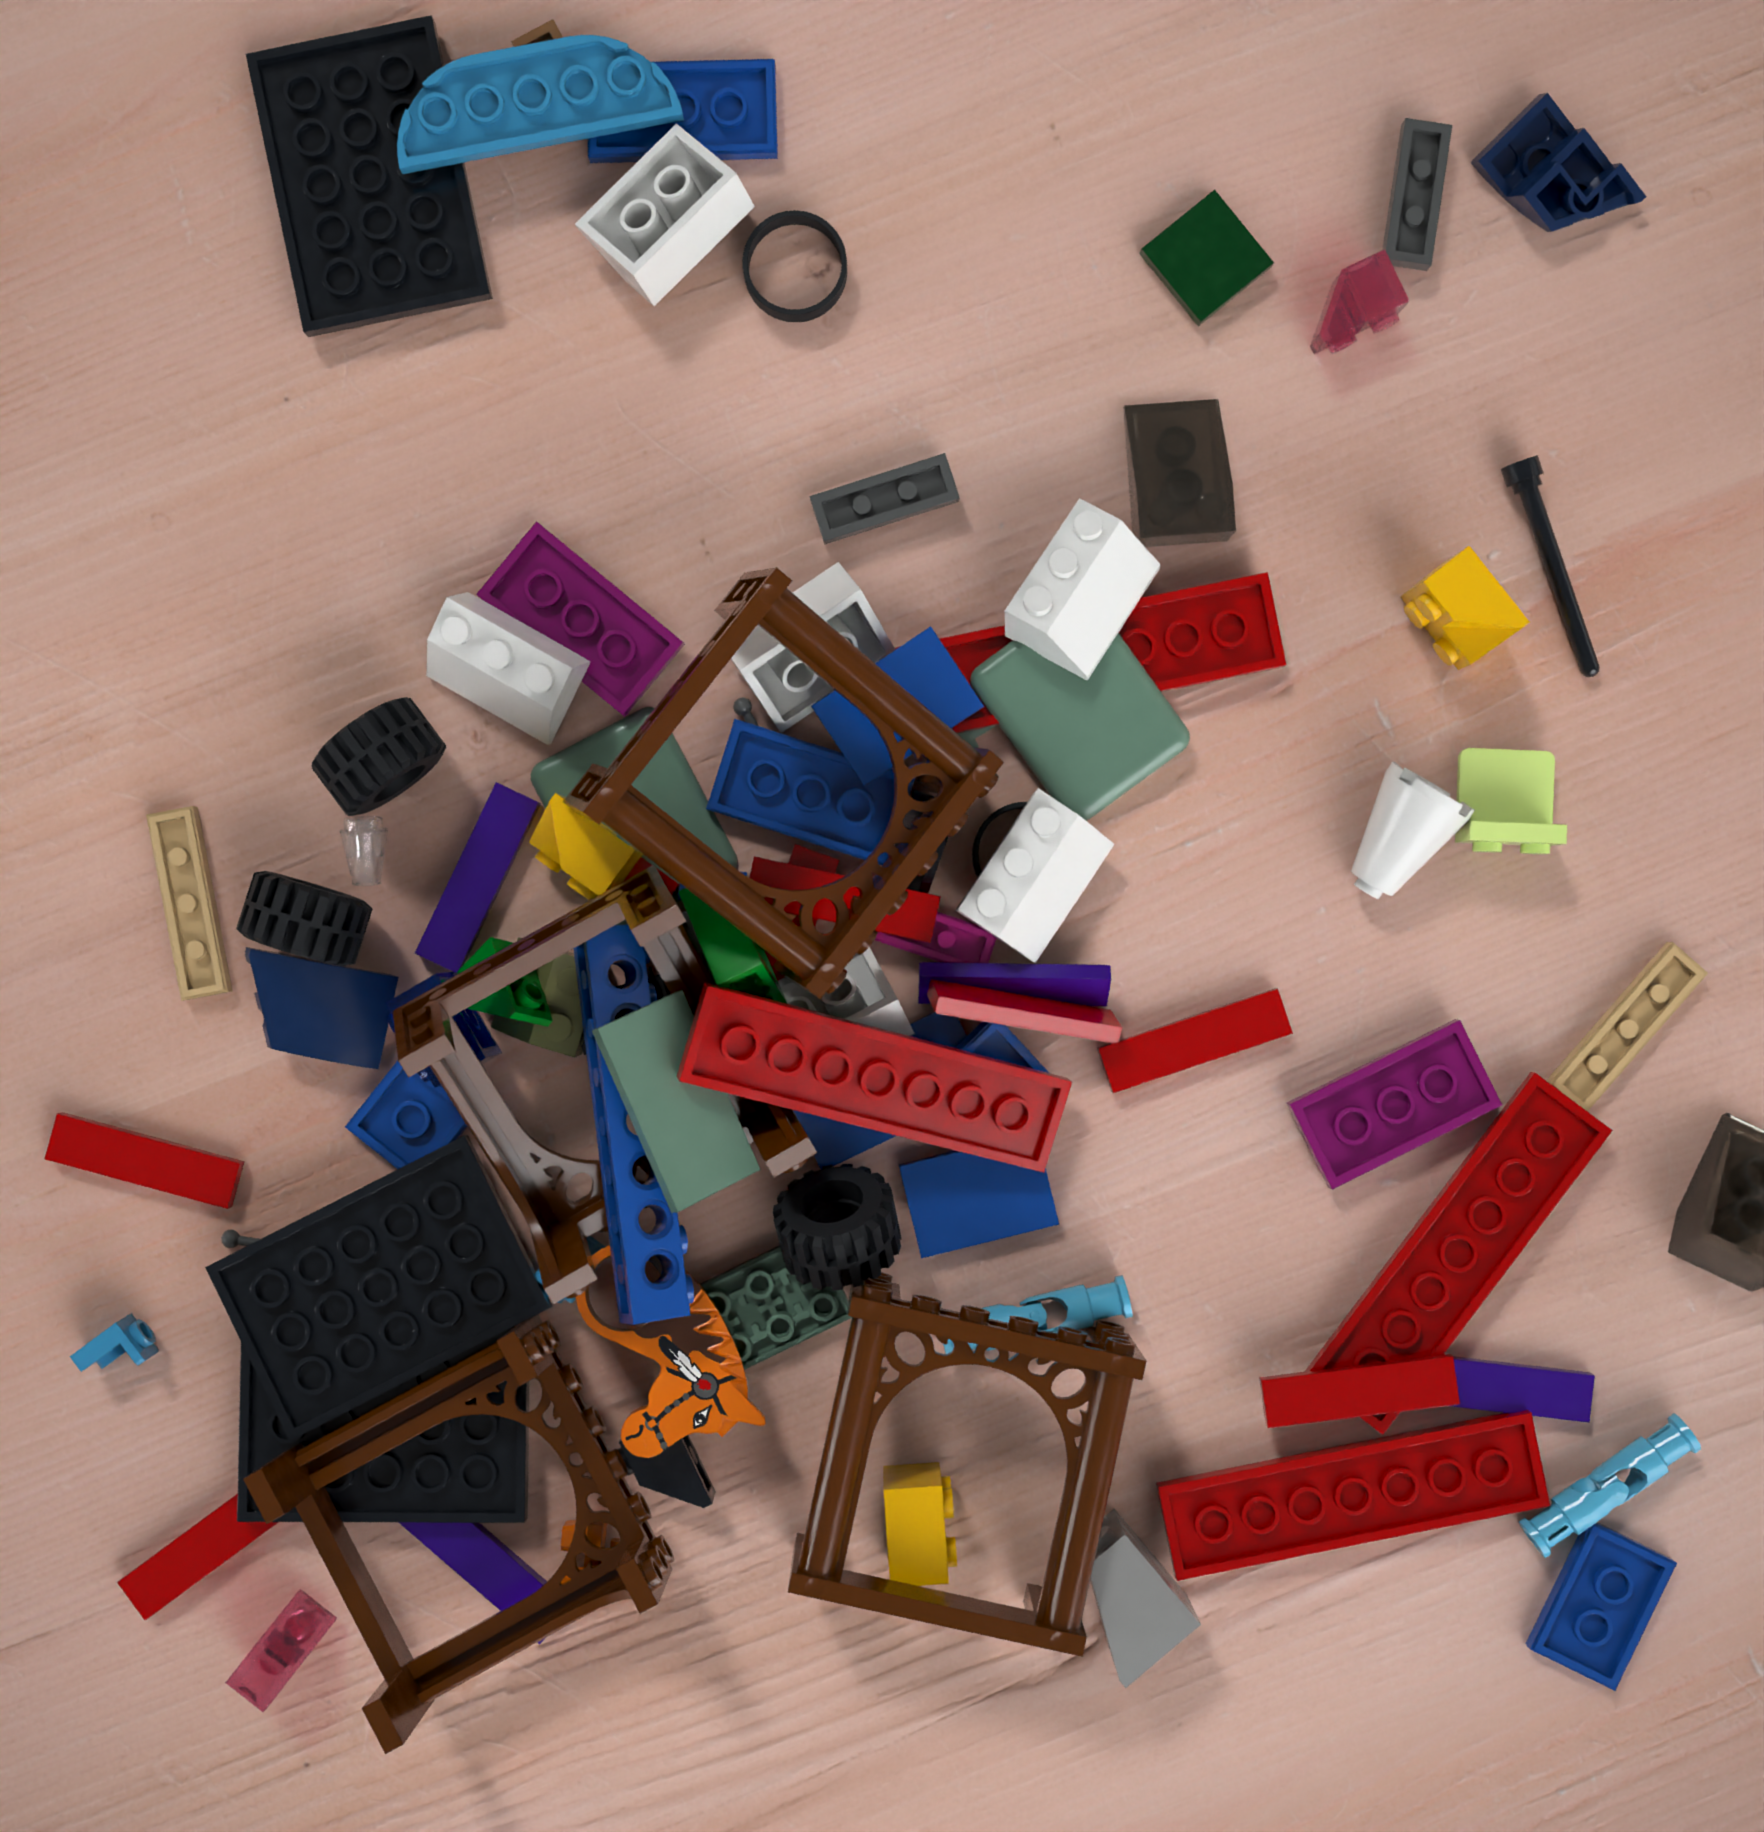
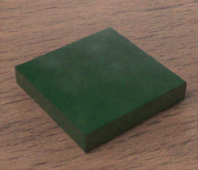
(1206, 257)

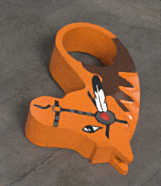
(700, 1374)

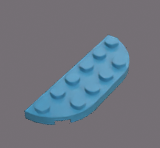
(532, 101)

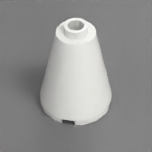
(1405, 830)

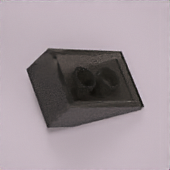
(1178, 473)
(1723, 1207)

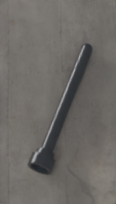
(1525, 479)

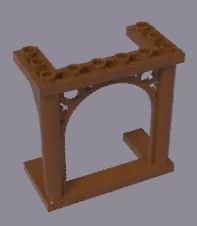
(951, 771)
(432, 1038)
(1109, 1365)
(630, 1570)

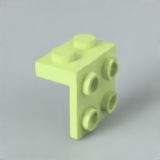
(1510, 800)

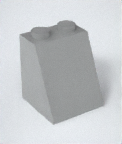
(1137, 1601)

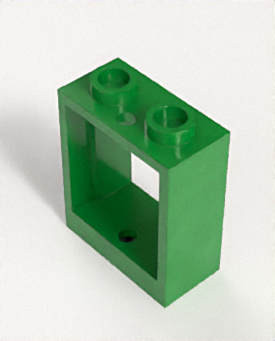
(730, 954)

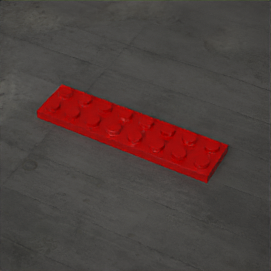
(1175, 635)
(872, 1078)
(1469, 1233)
(1352, 1494)

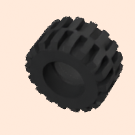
(378, 756)
(304, 918)
(837, 1226)

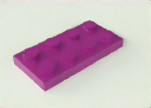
(583, 611)
(1394, 1104)

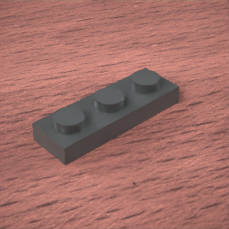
(1416, 193)
(884, 498)

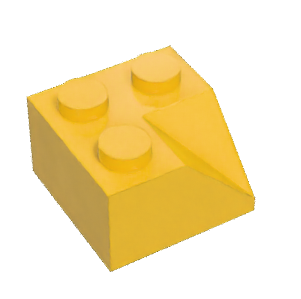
(1463, 609)
(582, 849)
(915, 1517)

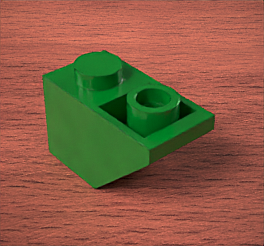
(520, 1000)

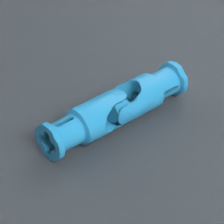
(1081, 1303)
(1601, 1491)

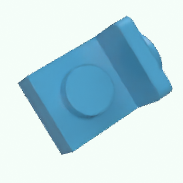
(123, 1336)

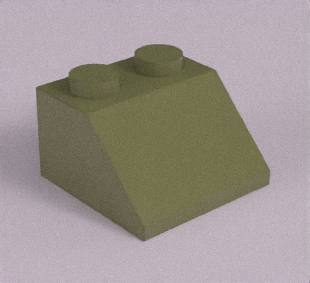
(562, 996)

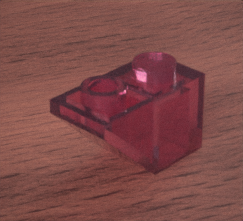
(1359, 299)
(281, 1650)

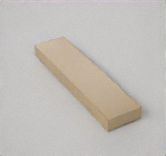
(189, 903)
(1627, 1026)

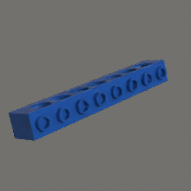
(619, 1148)

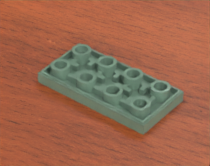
(683, 1127)
(771, 1308)

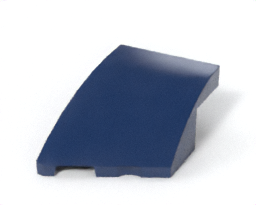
(1553, 169)
(322, 1007)

